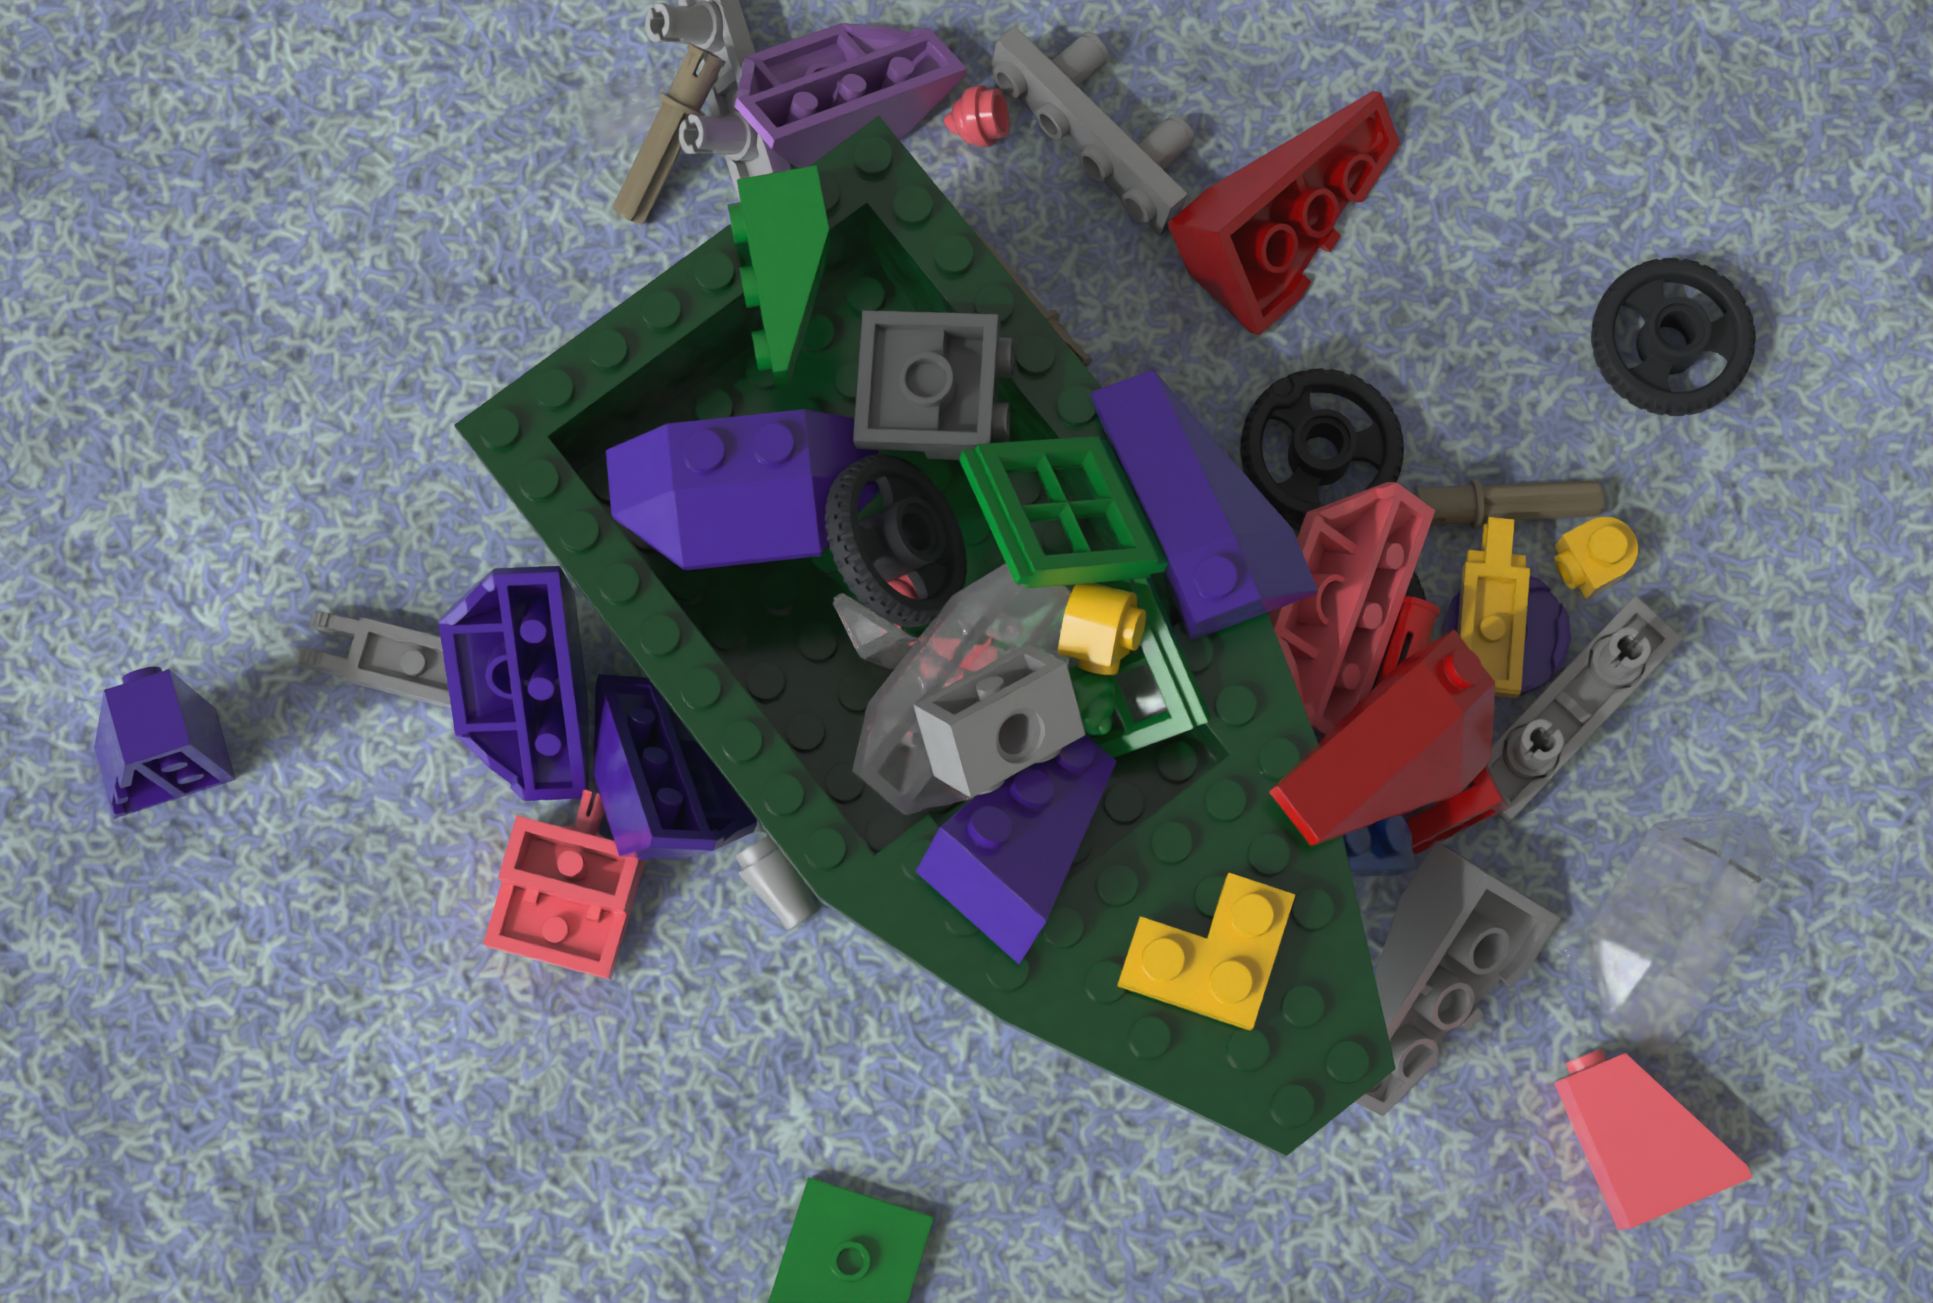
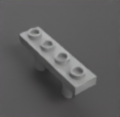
(724, 32)
(1103, 148)
(1578, 703)

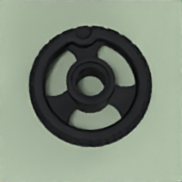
(1648, 383)
(1290, 403)
(896, 541)

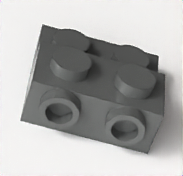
(931, 382)

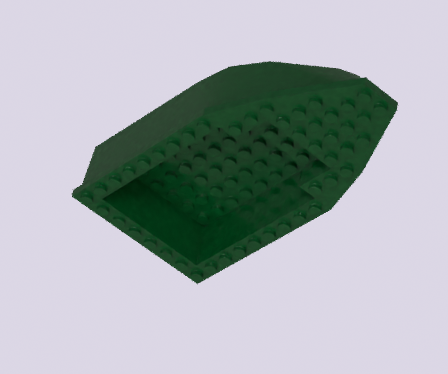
(782, 696)

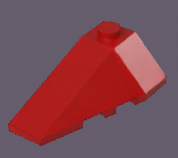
(1267, 220)
(1399, 748)

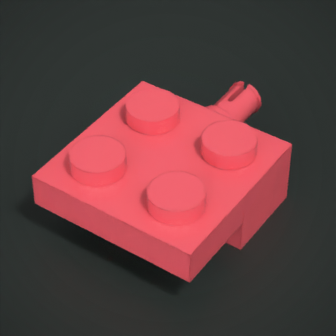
(565, 893)

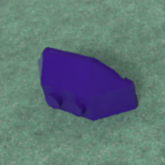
(734, 486)
(520, 680)
(657, 779)

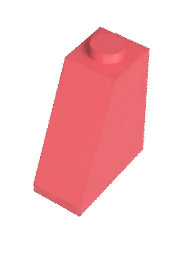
(1642, 1140)

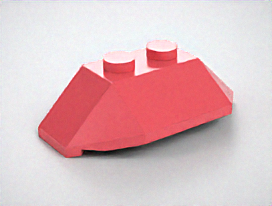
(1362, 566)

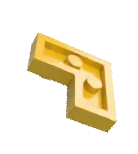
(1218, 973)

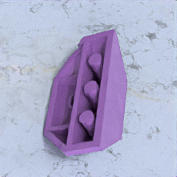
(839, 79)

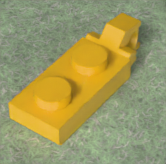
(1496, 606)

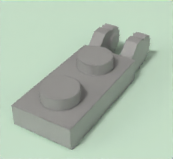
(383, 658)

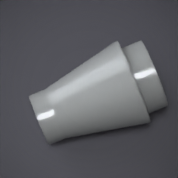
(776, 882)

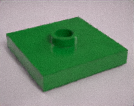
(850, 1249)

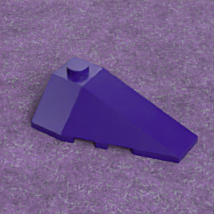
(1219, 533)

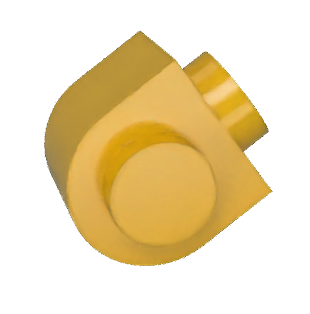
(1596, 555)
(1100, 627)

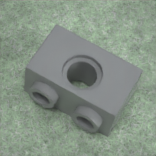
(999, 720)

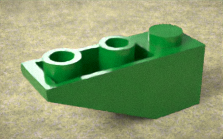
(788, 248)

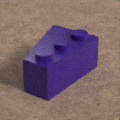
(158, 742)
(1014, 846)

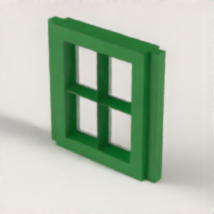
(1009, 520)

